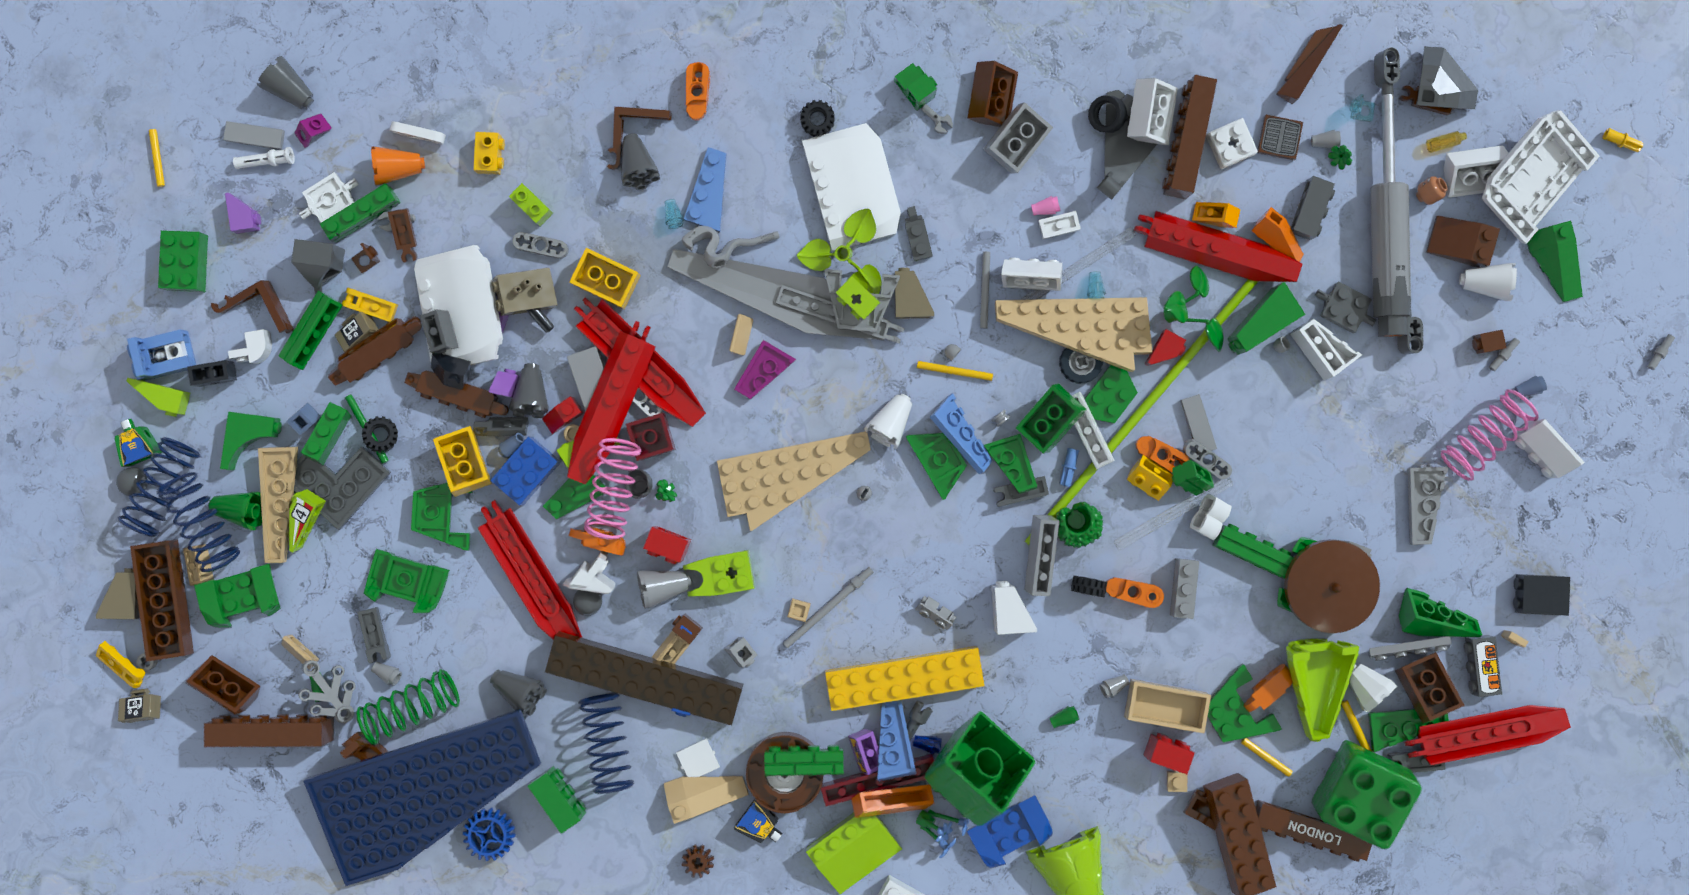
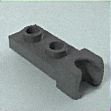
(1012, 496)
(373, 634)
(1415, 764)

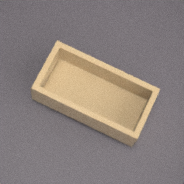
(1167, 706)

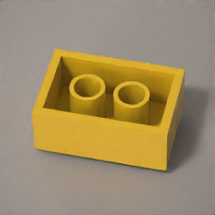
(605, 278)
(462, 461)

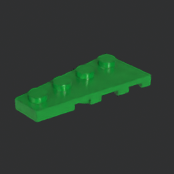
(1395, 726)

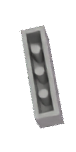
(1041, 555)

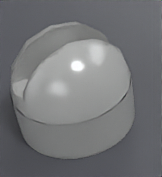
(1281, 344)
(951, 351)
(867, 496)

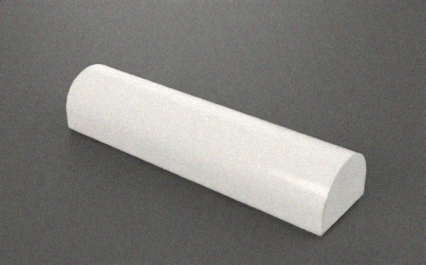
(1092, 436)

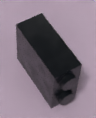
(1542, 594)

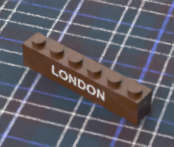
(1312, 830)

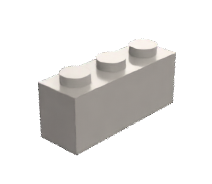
(1184, 588)

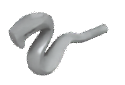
(720, 260)

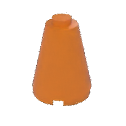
(394, 164)

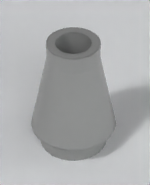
(1326, 139)
(389, 674)
(1113, 686)

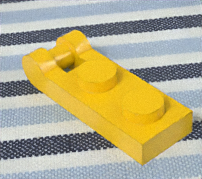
(370, 305)
(120, 665)

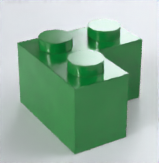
(916, 85)

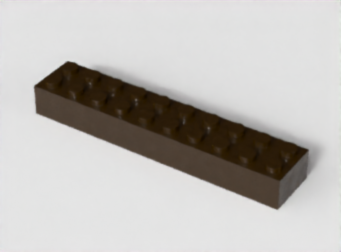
(644, 678)

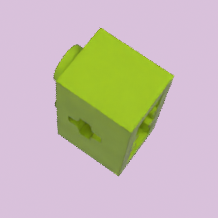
(531, 204)
(868, 301)

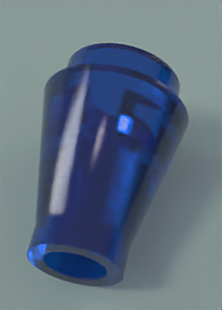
(928, 743)

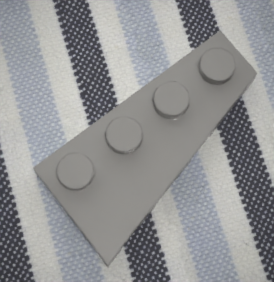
(1424, 501)

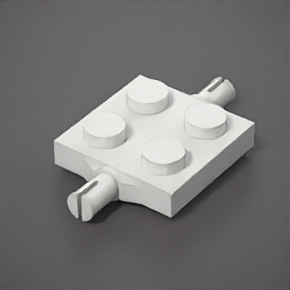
(328, 197)

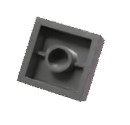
(317, 261)

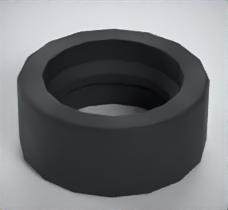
(1093, 114)

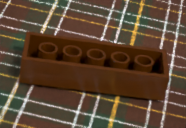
(1190, 137)
(162, 600)
(269, 732)
(1239, 835)

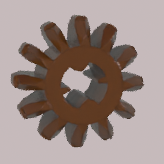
(691, 864)

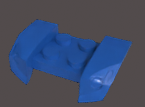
(1011, 831)

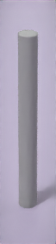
(985, 290)

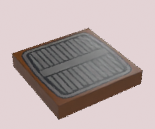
(1280, 137)

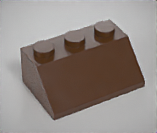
(992, 93)
(224, 685)

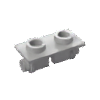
(928, 609)

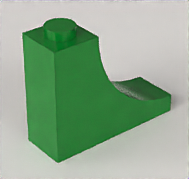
(244, 430)

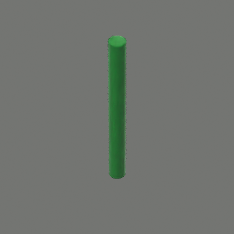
(361, 419)

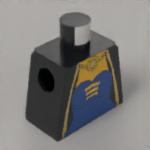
(758, 823)

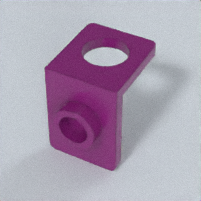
(311, 127)

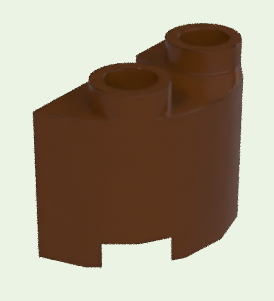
(1199, 809)

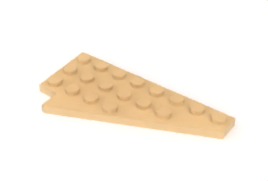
(776, 478)

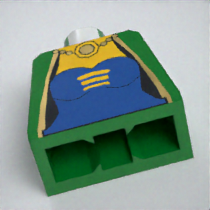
(135, 444)

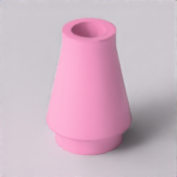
(1047, 206)

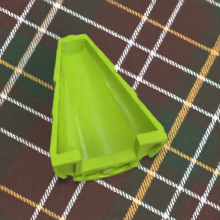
(1320, 680)
(1071, 866)

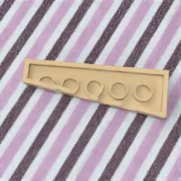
(277, 484)

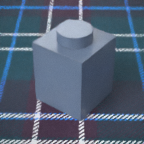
(303, 418)

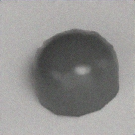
(127, 481)
(642, 486)
(587, 602)

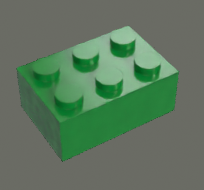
(183, 261)
(1051, 418)
(557, 799)

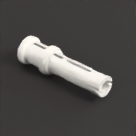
(272, 155)

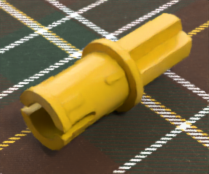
(1622, 140)

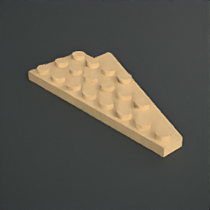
(1095, 327)

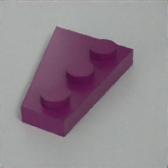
(763, 369)

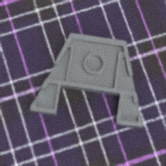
(847, 320)

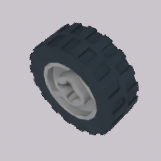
(1079, 367)

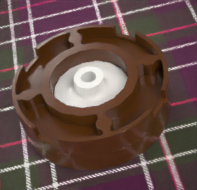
(781, 793)

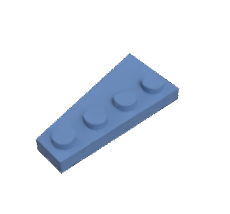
(707, 196)
(954, 426)
(895, 747)

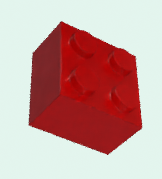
(667, 544)
(1169, 754)

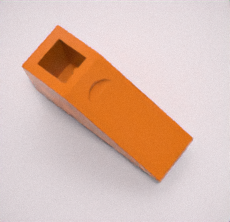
(1277, 233)

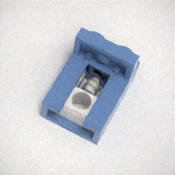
(145, 359)

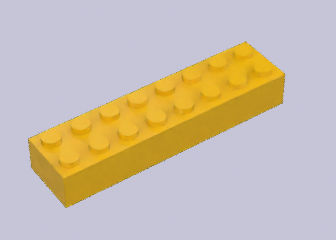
(904, 678)

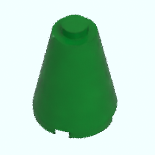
(239, 508)

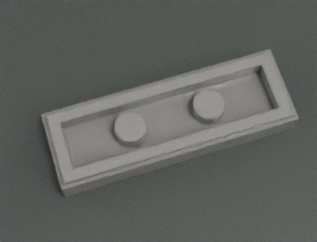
(254, 135)
(1198, 422)

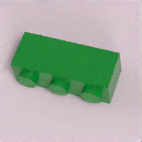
(326, 433)

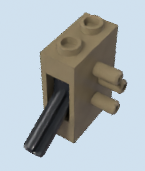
(525, 293)

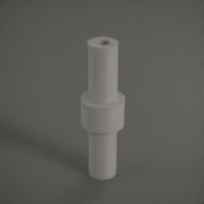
(1661, 352)
(1504, 354)

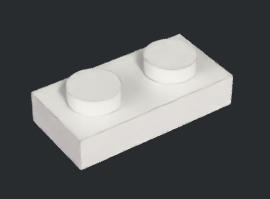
(1059, 225)

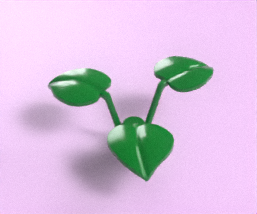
(1177, 311)

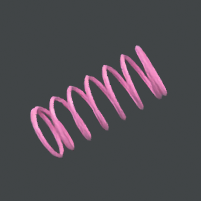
(1517, 411)
(636, 451)

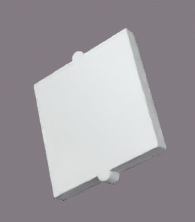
(698, 759)

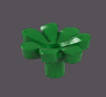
(1340, 156)
(665, 491)

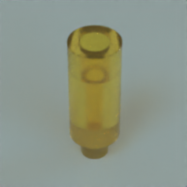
(1445, 141)

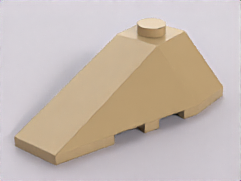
(697, 795)

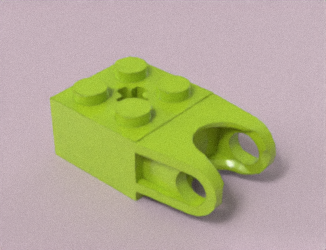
(715, 575)

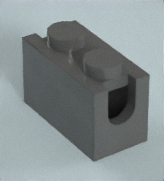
(439, 331)

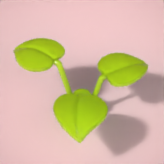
(863, 229)

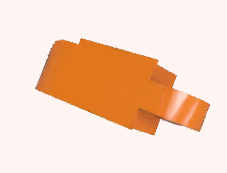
(697, 105)
(1150, 446)
(613, 546)
(1119, 589)
(1269, 688)

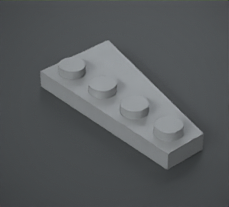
(1416, 647)

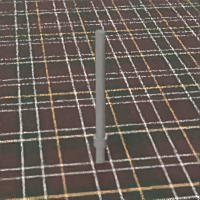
(855, 583)

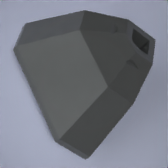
(1444, 82)

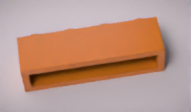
(892, 801)

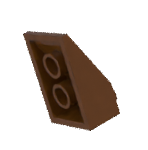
(1463, 241)

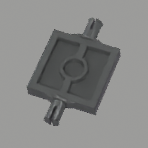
(1345, 307)

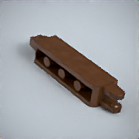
(374, 349)
(469, 398)

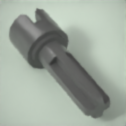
(917, 718)

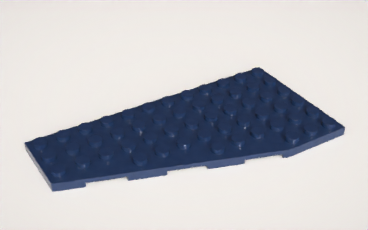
(409, 798)

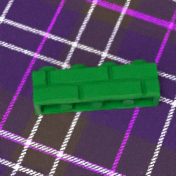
(360, 213)
(310, 330)
(1253, 551)
(804, 761)

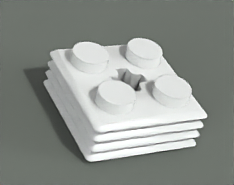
(1229, 155)

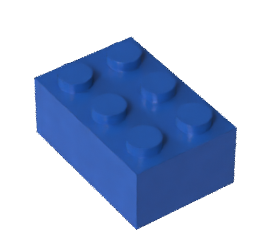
(525, 471)

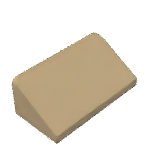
(741, 335)
(193, 569)
(671, 649)
(298, 650)

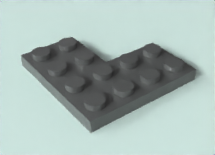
(346, 489)

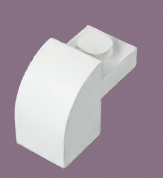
(258, 347)

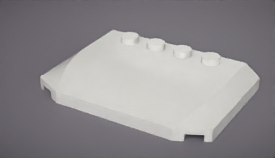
(1537, 173)
(849, 177)
(463, 286)

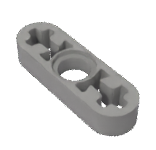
(555, 243)
(1215, 459)

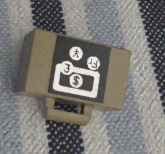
(355, 330)
(139, 707)

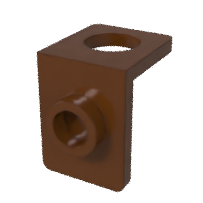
(371, 253)

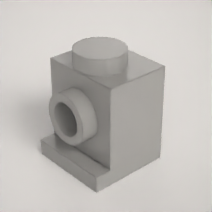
(748, 653)

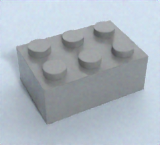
(1018, 138)

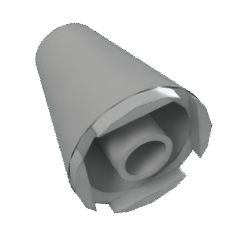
(661, 585)

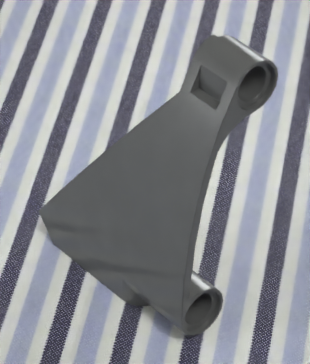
(1122, 153)

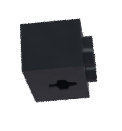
(212, 373)

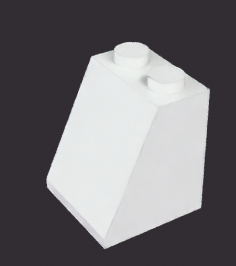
(1009, 611)

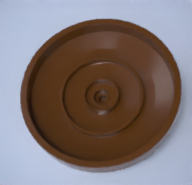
(1332, 586)

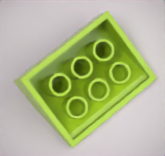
(852, 850)

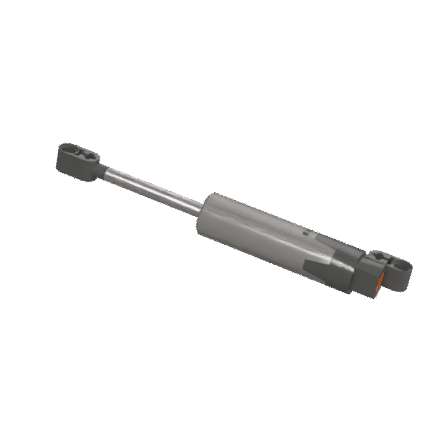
(1391, 227)

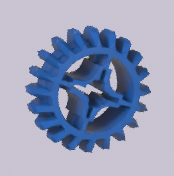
(482, 849)

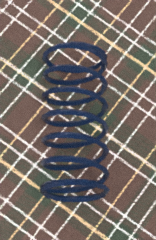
(173, 444)
(205, 515)
(603, 741)

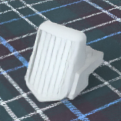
(590, 577)

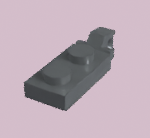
(917, 235)
(501, 426)

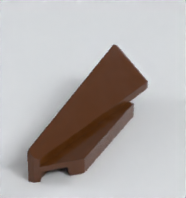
(1307, 63)

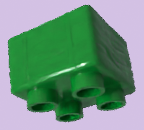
(979, 769)
(1366, 795)

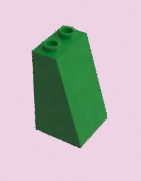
(1267, 318)

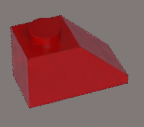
(1167, 347)
(562, 414)

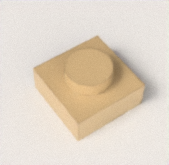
(1176, 781)

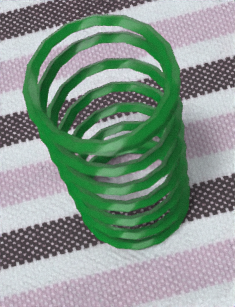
(429, 714)

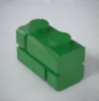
(1192, 477)

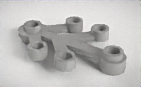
(329, 694)

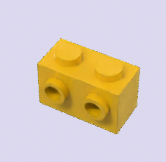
(488, 153)
(1150, 478)

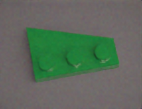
(1014, 462)
(571, 497)

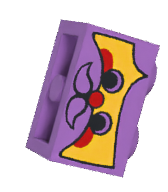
(865, 750)

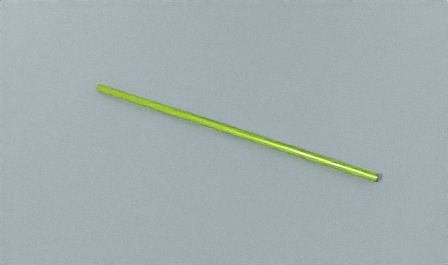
(1152, 398)

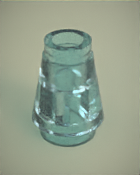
(673, 216)
(1095, 285)

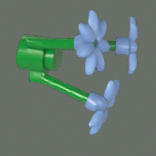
(926, 821)

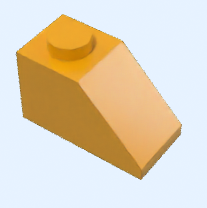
(1216, 214)

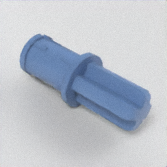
(1069, 467)

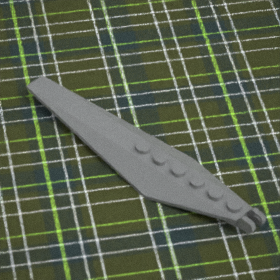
(784, 295)

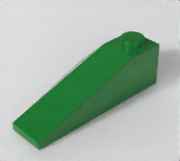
(1558, 257)
(1428, 618)

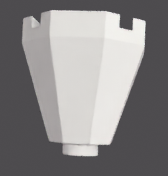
(1369, 687)

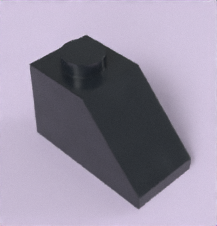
(450, 370)

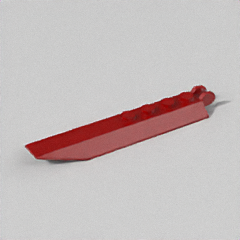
(1217, 249)
(660, 381)
(610, 402)
(528, 572)
(1489, 733)

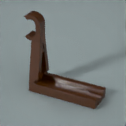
(620, 112)
(270, 299)

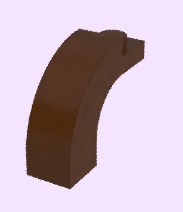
(361, 748)

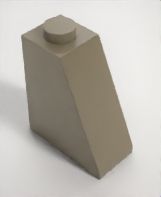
(910, 297)
(120, 598)

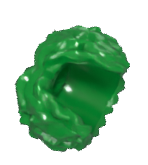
(1079, 525)

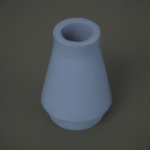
(1533, 386)
(510, 445)

